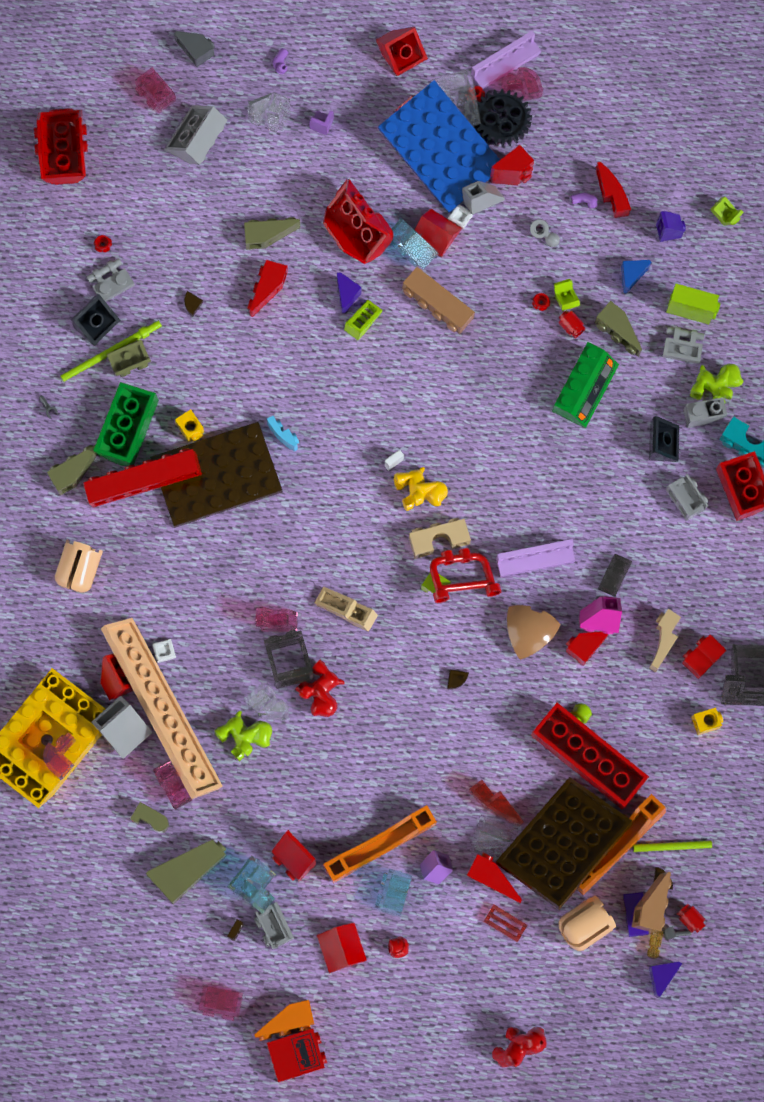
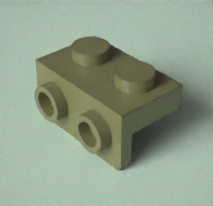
(128, 358)

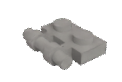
(114, 284)
(683, 350)

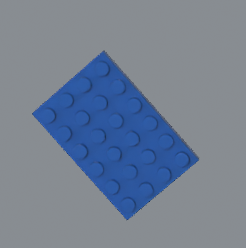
(439, 145)

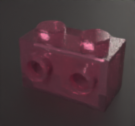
(155, 90)

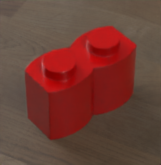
(704, 656)

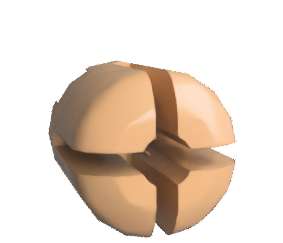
(77, 566)
(586, 924)

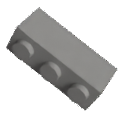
(196, 134)

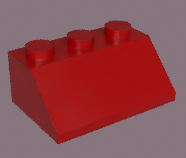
(743, 484)

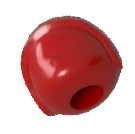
(398, 947)

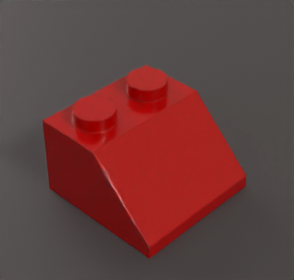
(513, 168)

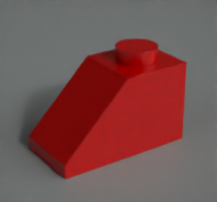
(585, 645)

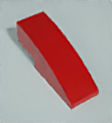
(612, 191)

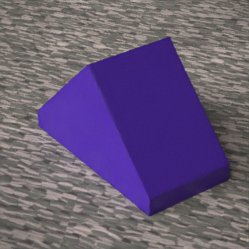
(348, 291)
(662, 975)

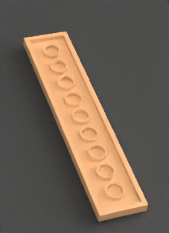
(161, 708)

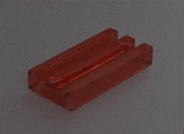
(500, 929)

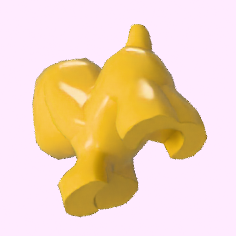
(419, 490)

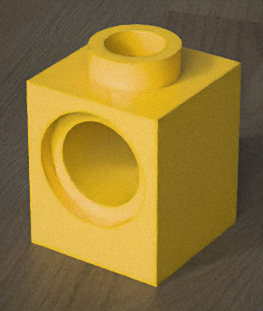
(187, 419)
(699, 724)

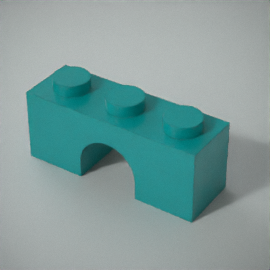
(735, 437)

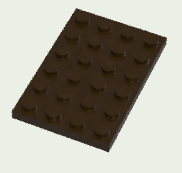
(234, 473)
(564, 843)

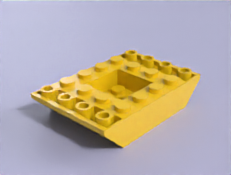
(51, 710)

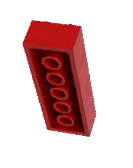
(589, 756)

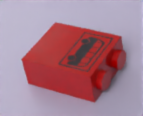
(296, 1055)

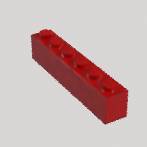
(142, 478)

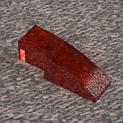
(496, 804)

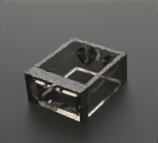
(293, 676)

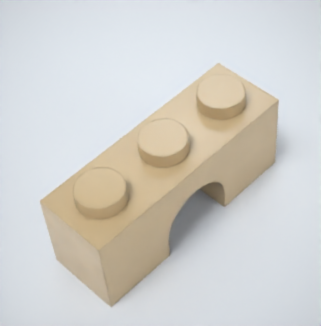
(454, 531)

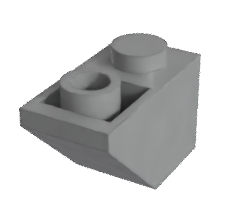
(481, 196)
(704, 412)

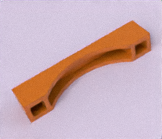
(642, 820)
(380, 844)

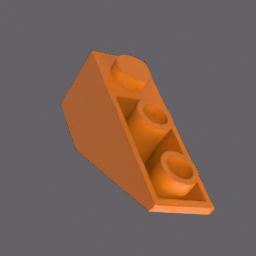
(290, 1018)

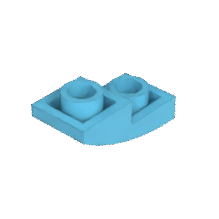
(286, 437)

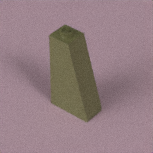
(184, 871)

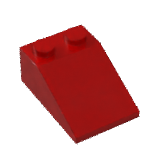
(293, 857)
(489, 874)

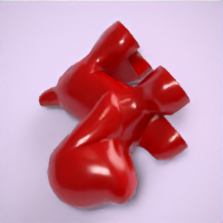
(323, 702)
(520, 1045)

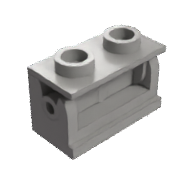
(687, 497)
(274, 925)

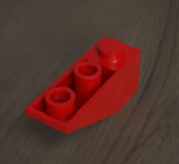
(270, 283)

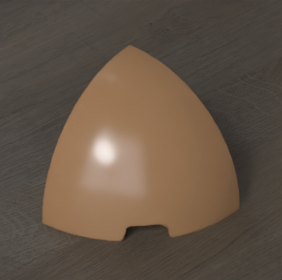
(529, 629)

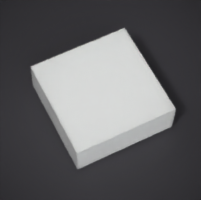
(460, 216)
(394, 459)
(164, 650)

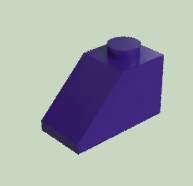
(670, 226)

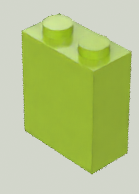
(693, 304)

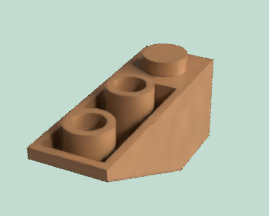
(651, 908)

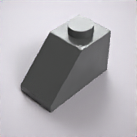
(195, 46)

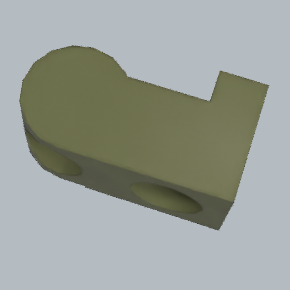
(150, 816)

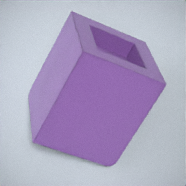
(322, 122)
(436, 867)

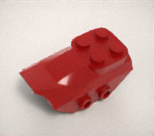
(61, 146)
(356, 226)

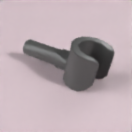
(47, 406)
(669, 933)

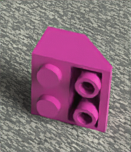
(602, 615)

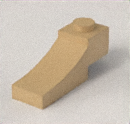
(346, 608)
(667, 623)

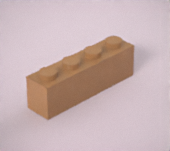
(437, 300)

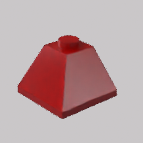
(402, 49)
(113, 678)

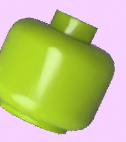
(582, 712)

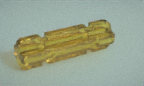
(655, 943)

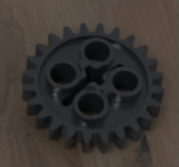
(510, 104)

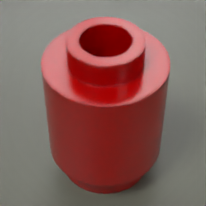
(571, 323)
(691, 918)

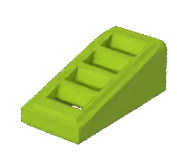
(357, 330)

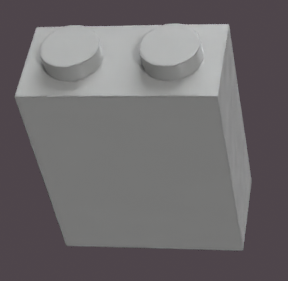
(122, 727)

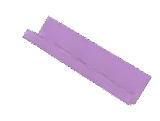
(505, 60)
(535, 558)

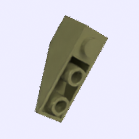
(265, 233)
(616, 323)
(69, 474)

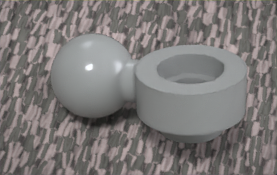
(551, 239)

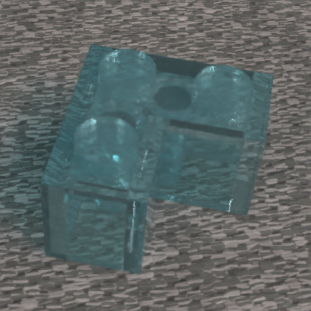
(409, 242)
(251, 883)
(394, 892)

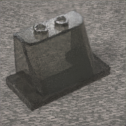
(746, 680)

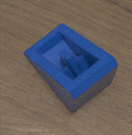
(632, 272)

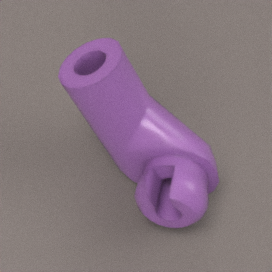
(278, 61)
(584, 197)

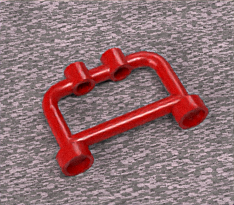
(464, 556)

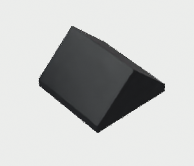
(95, 320)
(663, 440)

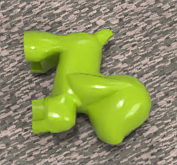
(717, 384)
(257, 733)

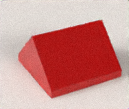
(437, 231)
(341, 947)

